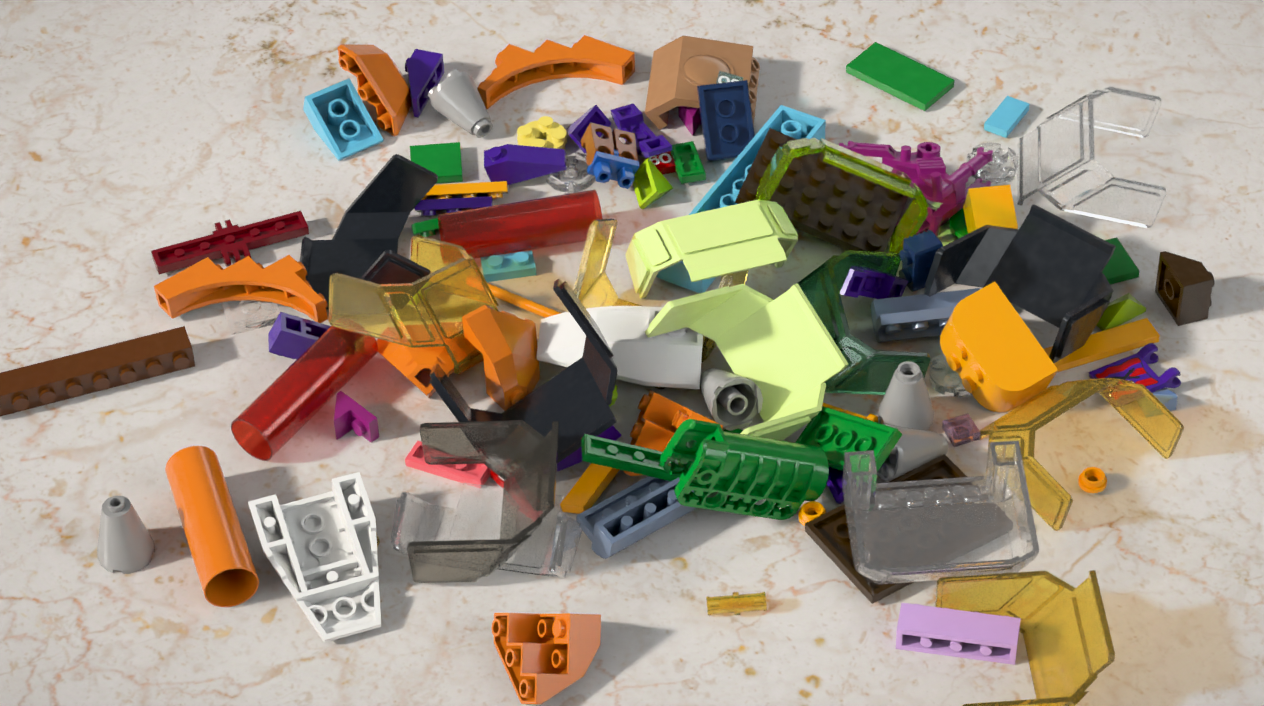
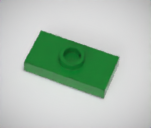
(688, 162)

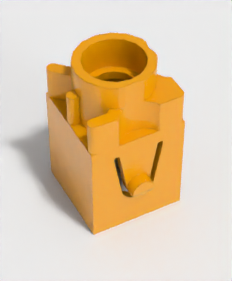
(989, 207)

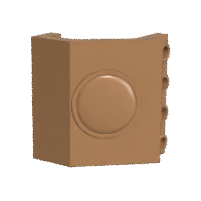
(692, 63)

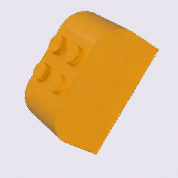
(995, 351)

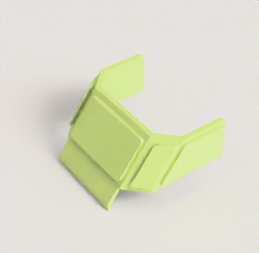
(712, 243)
(768, 341)

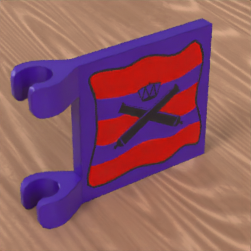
(1136, 369)

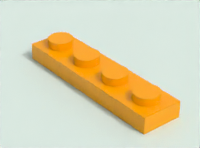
(468, 190)

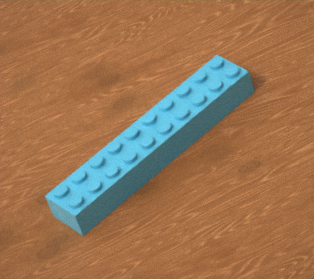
(726, 189)

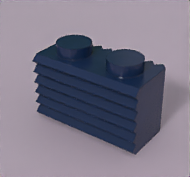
(917, 258)

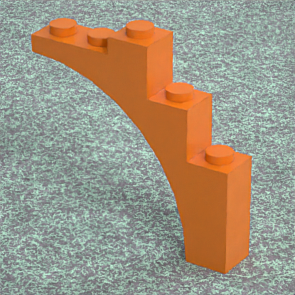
(555, 61)
(244, 280)

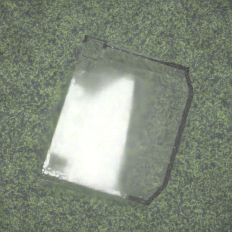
(940, 524)

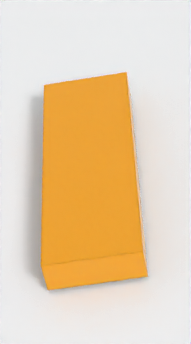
(588, 488)

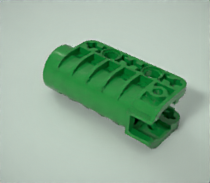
(743, 469)

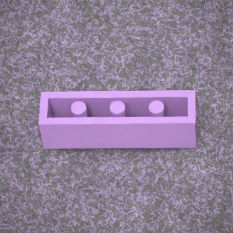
(958, 633)

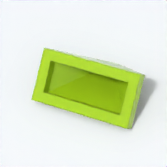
(649, 184)
(1120, 311)

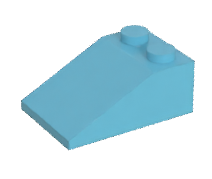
(341, 119)

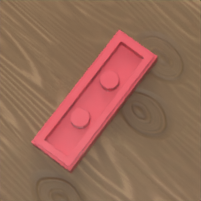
(461, 473)

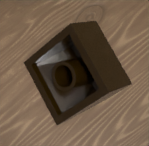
(1184, 288)

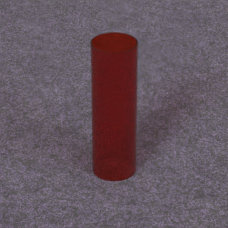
(522, 224)
(302, 391)

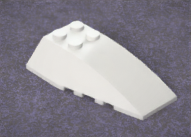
(326, 555)

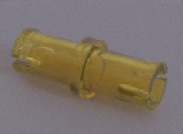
(736, 603)

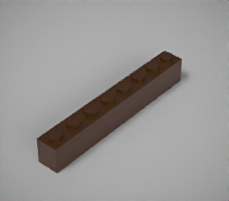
(95, 370)

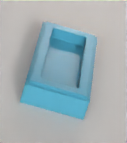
(1006, 116)

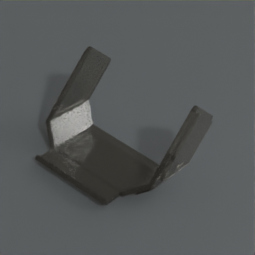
(529, 474)

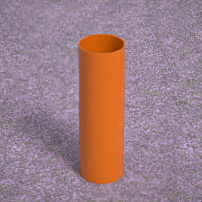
(211, 526)

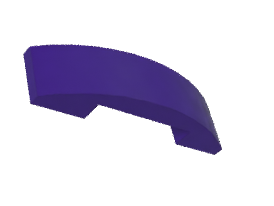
(630, 119)
(872, 284)

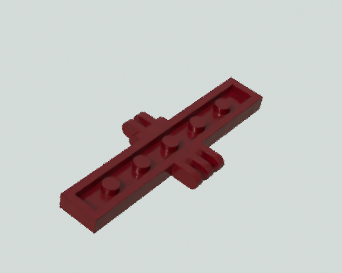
(230, 242)

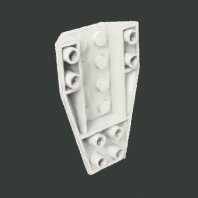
(656, 361)

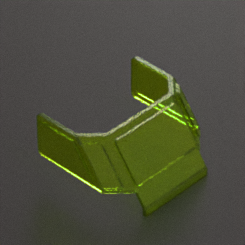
(857, 165)

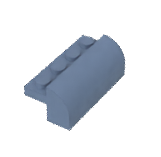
(914, 314)
(631, 515)

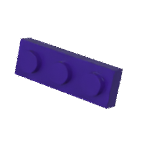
(430, 206)

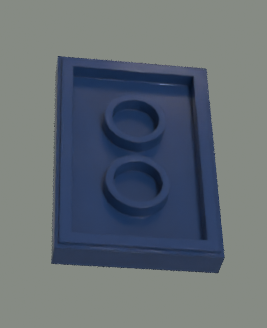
(725, 119)

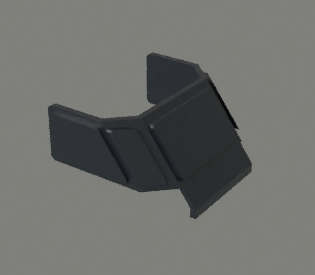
(370, 230)
(1041, 268)
(574, 397)

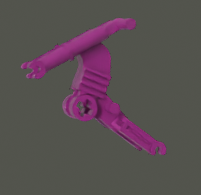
(929, 174)

